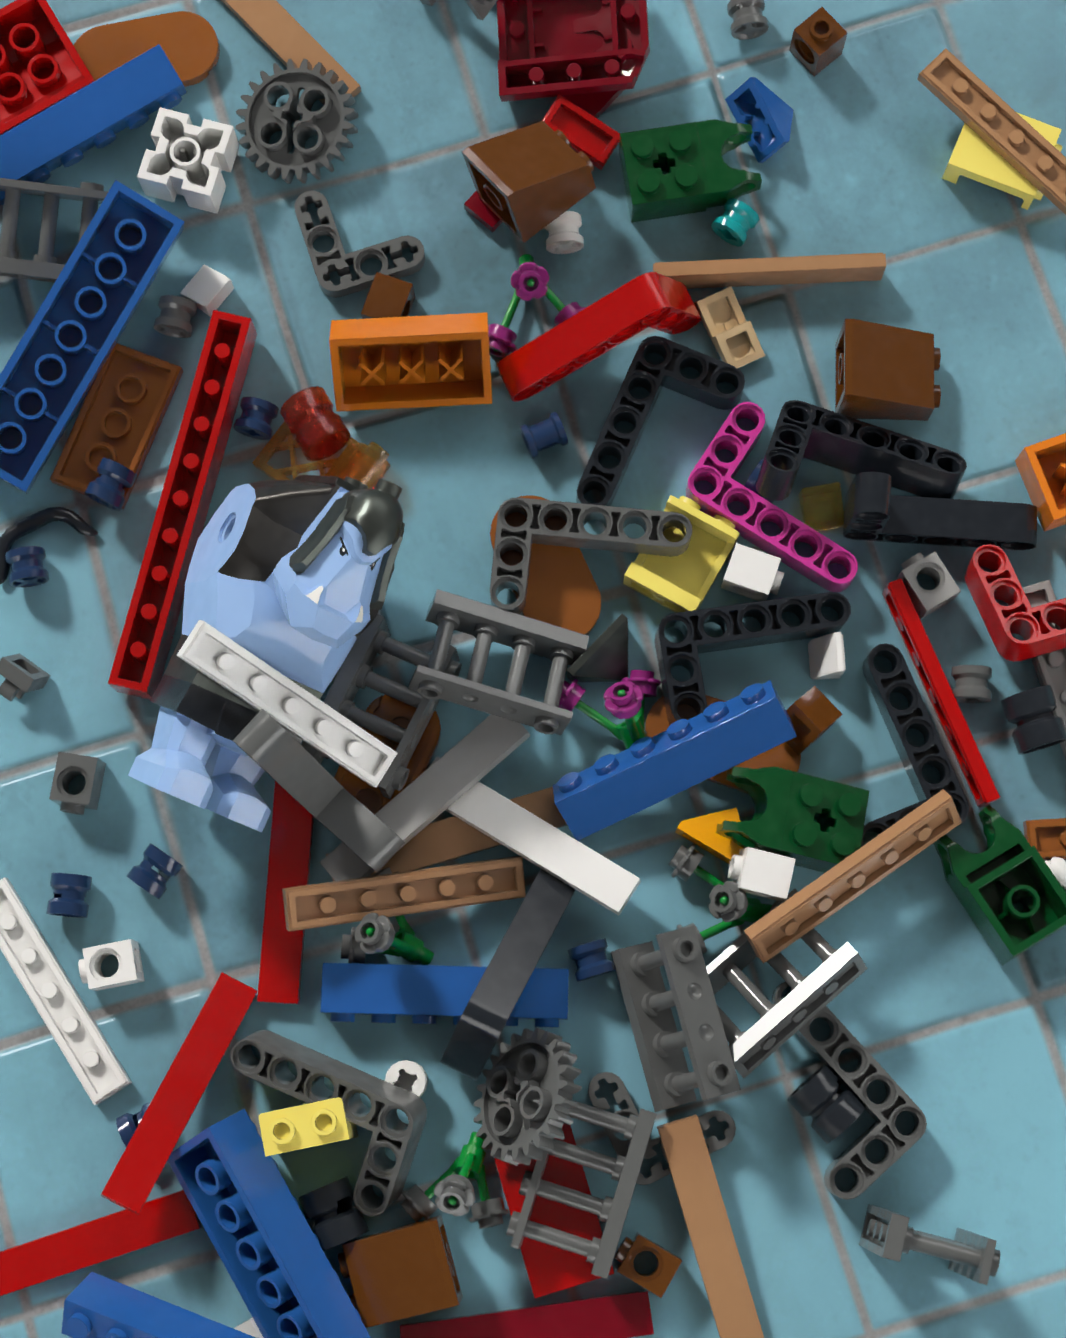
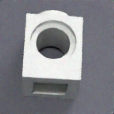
(752, 573)
(762, 873)
(128, 972)

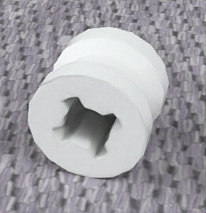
(564, 234)
(409, 1081)

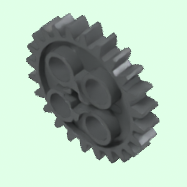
(328, 123)
(527, 1096)

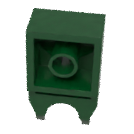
(694, 167)
(786, 812)
(1001, 876)

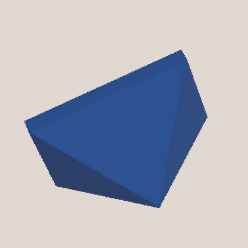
(766, 113)

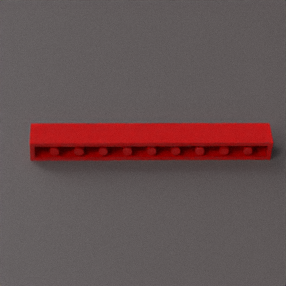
(183, 505)

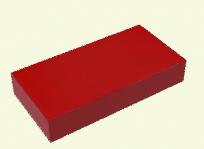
(583, 131)

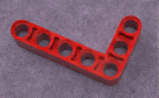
(639, 304)
(1018, 615)

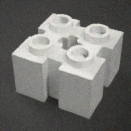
(169, 167)

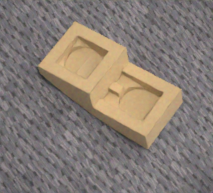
(728, 328)

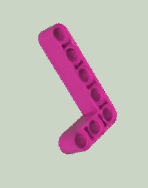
(761, 510)

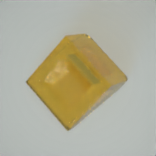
(822, 506)

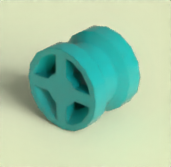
(735, 222)

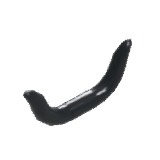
(35, 522)

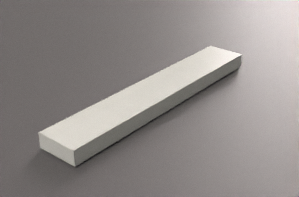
(286, 703)
(545, 846)
(57, 1000)

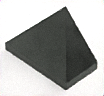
(606, 658)

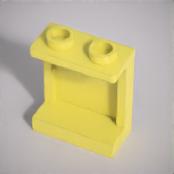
(981, 163)
(685, 579)
(305, 1126)

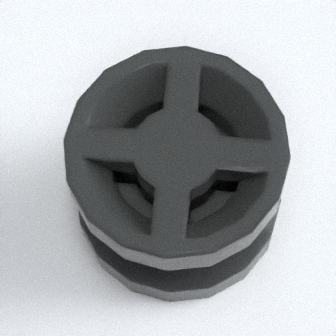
(747, 19)
(175, 316)
(972, 683)

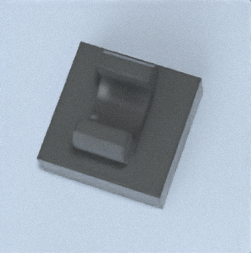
(20, 676)

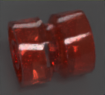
(316, 426)

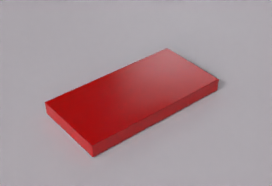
(548, 1266)

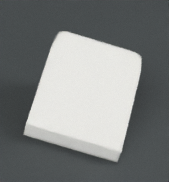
(208, 289)
(827, 656)

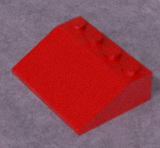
(35, 62)

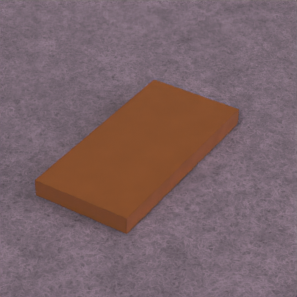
(118, 417)

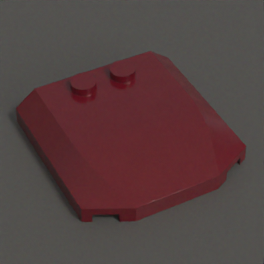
(570, 46)

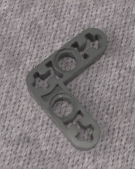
(339, 261)
(621, 1146)

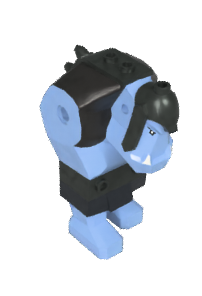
(294, 582)

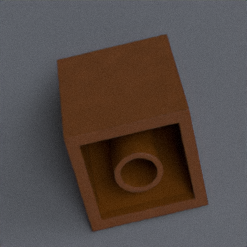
(529, 177)
(885, 372)
(401, 1272)

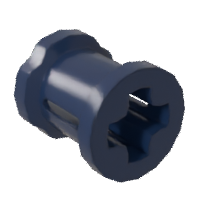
(543, 435)

